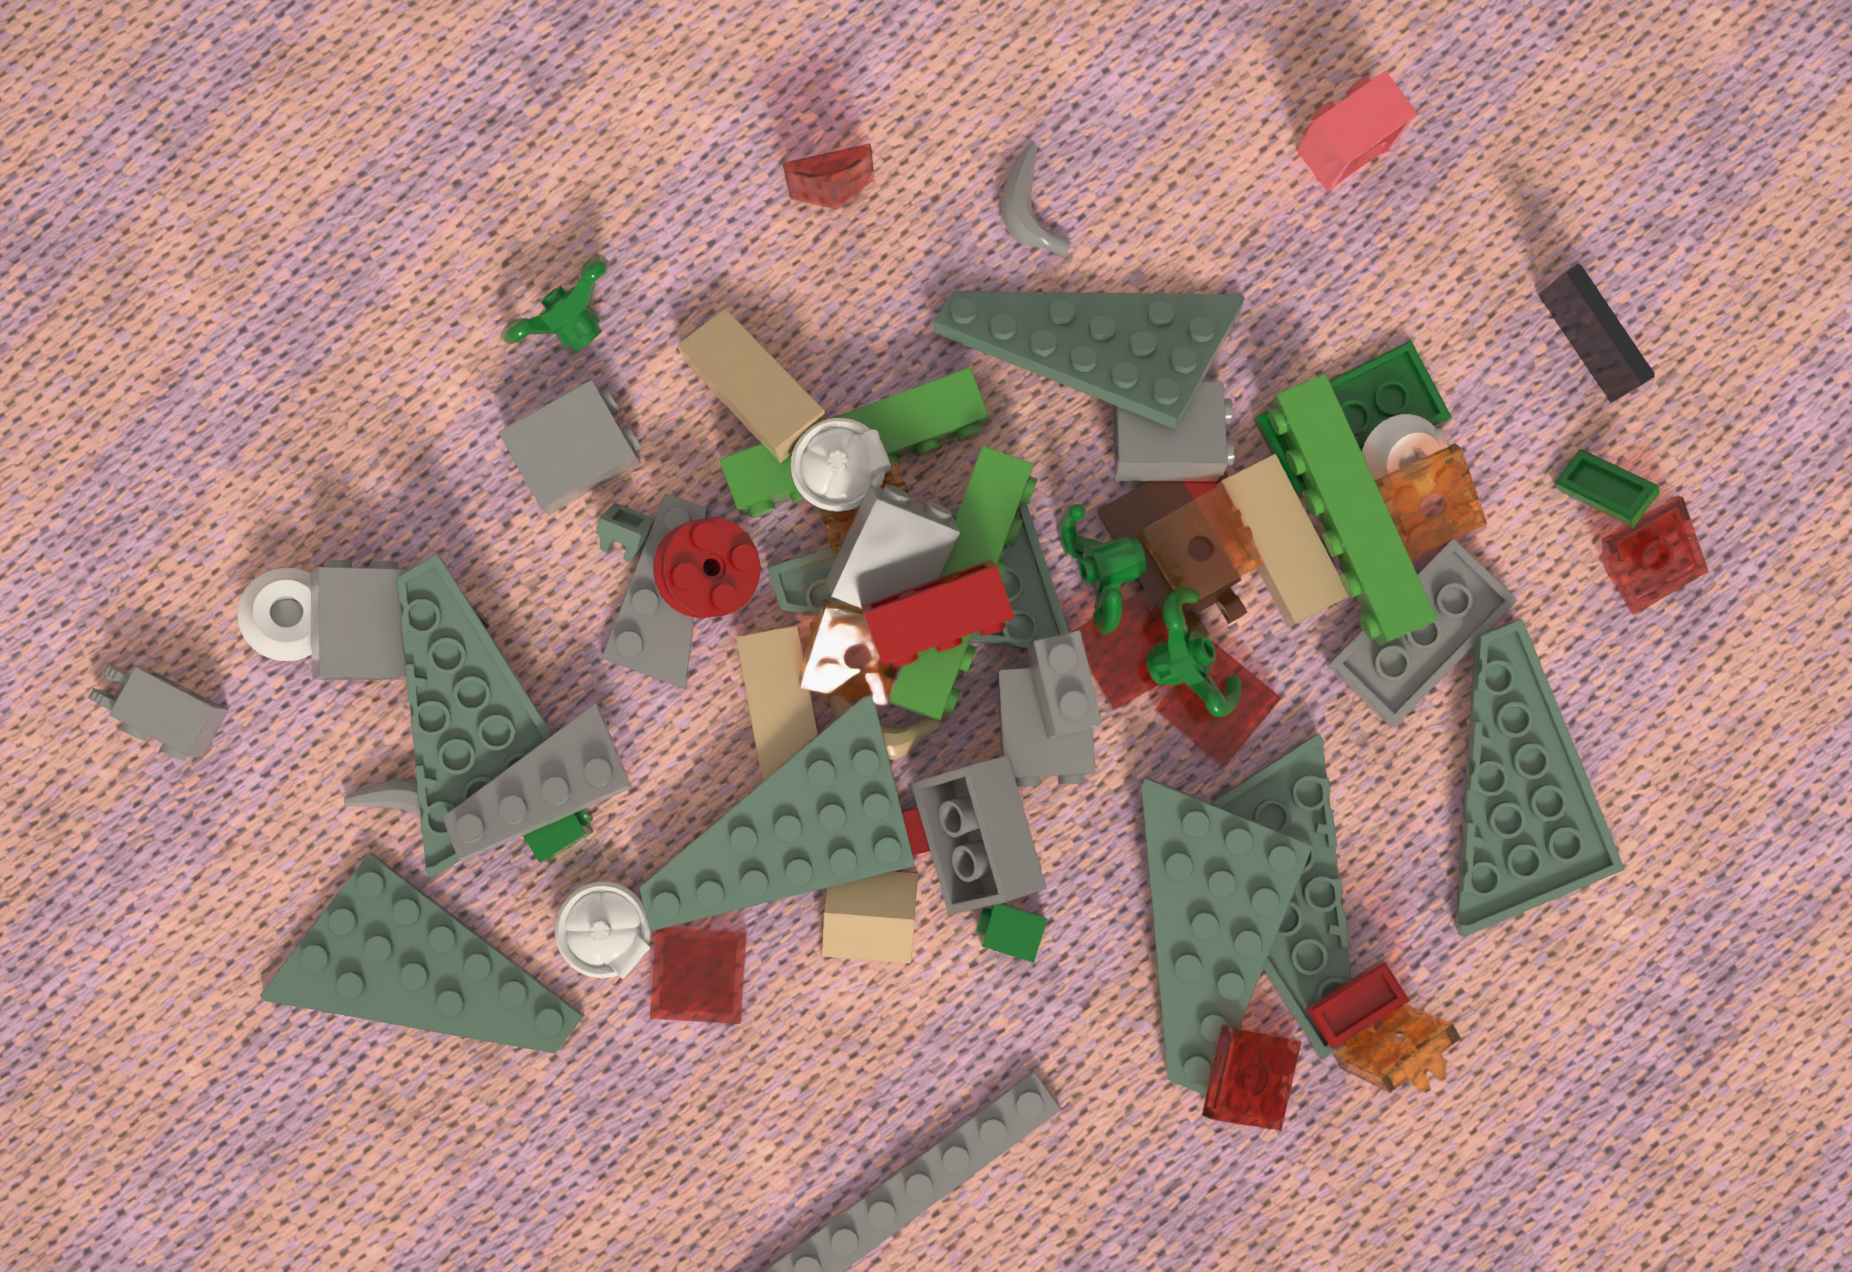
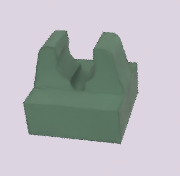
(625, 527)

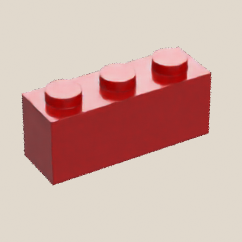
(938, 613)

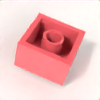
(1355, 129)

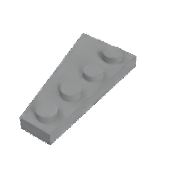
(647, 630)
(547, 784)

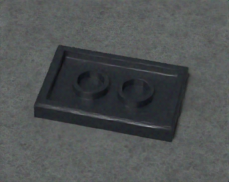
(1596, 333)

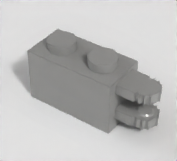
(161, 710)

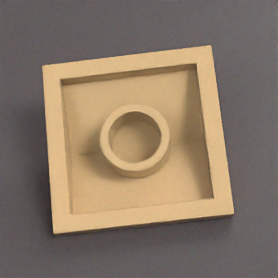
(871, 918)

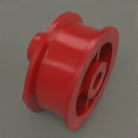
(730, 561)

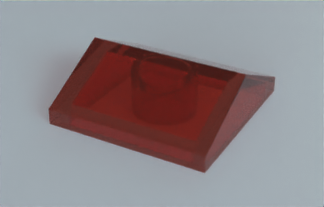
(830, 177)
(1652, 553)

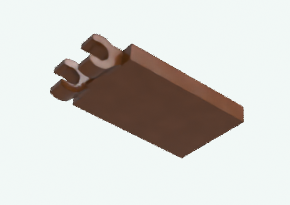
(1143, 507)

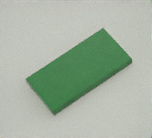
(1369, 395)

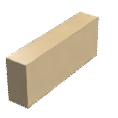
(751, 383)
(1294, 557)
(778, 706)

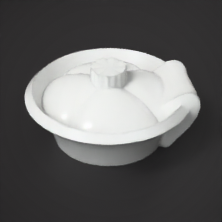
(1401, 442)
(838, 463)
(277, 614)
(602, 930)

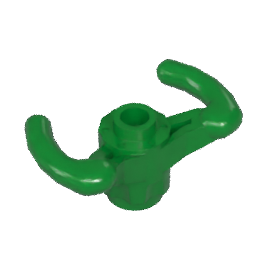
(565, 312)
(1103, 566)
(1190, 657)

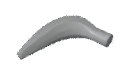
(1018, 210)
(387, 794)

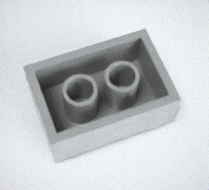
(978, 835)

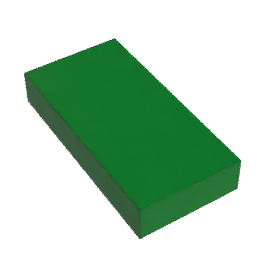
(1607, 487)

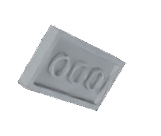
(1404, 670)

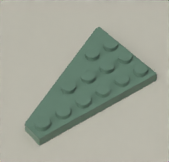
(1115, 346)
(1027, 582)
(463, 699)
(1527, 799)
(805, 828)
(1216, 913)
(1313, 937)
(411, 963)

